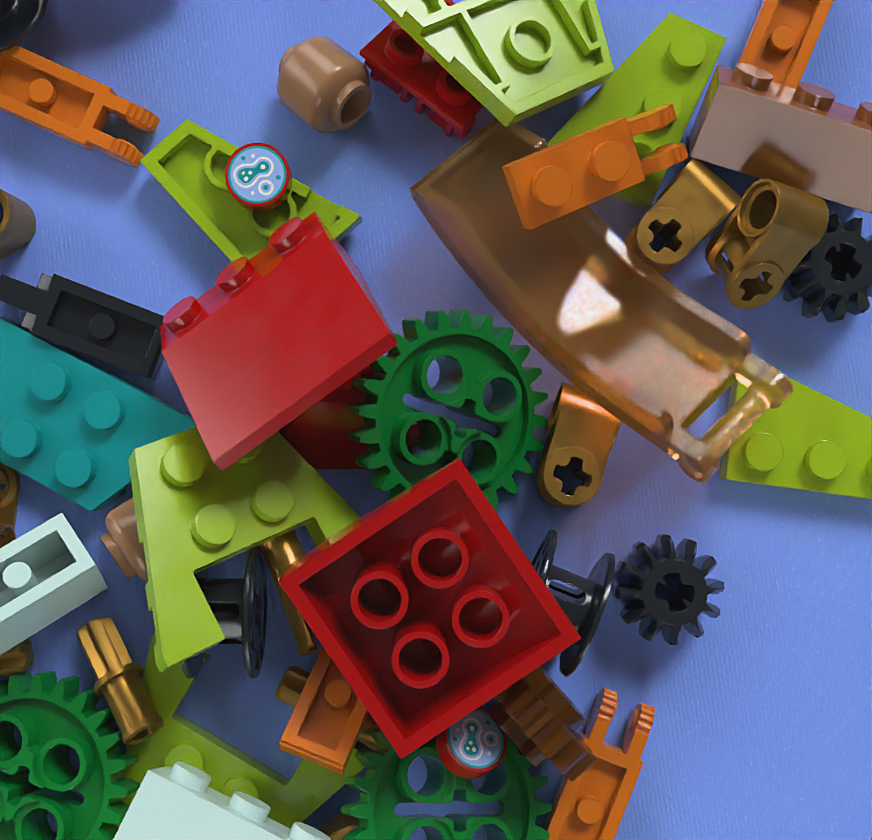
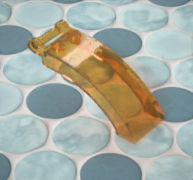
(597, 307)

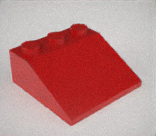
(272, 338)
(428, 607)

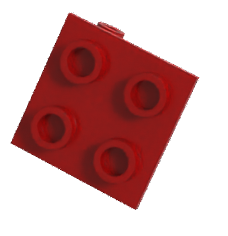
(413, 72)

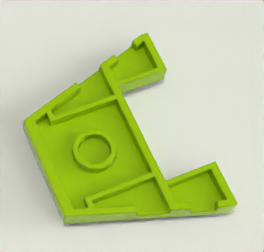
(511, 52)
(201, 516)
(229, 767)

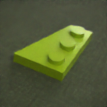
(662, 70)
(192, 170)
(804, 446)

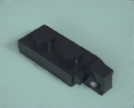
(89, 322)

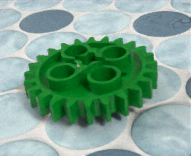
(468, 359)
(50, 723)
(387, 785)

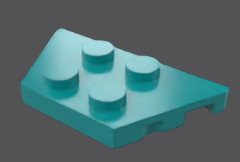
(73, 420)

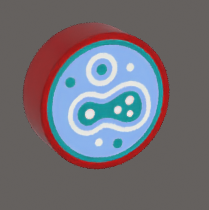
(258, 177)
(472, 745)

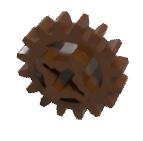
(543, 723)

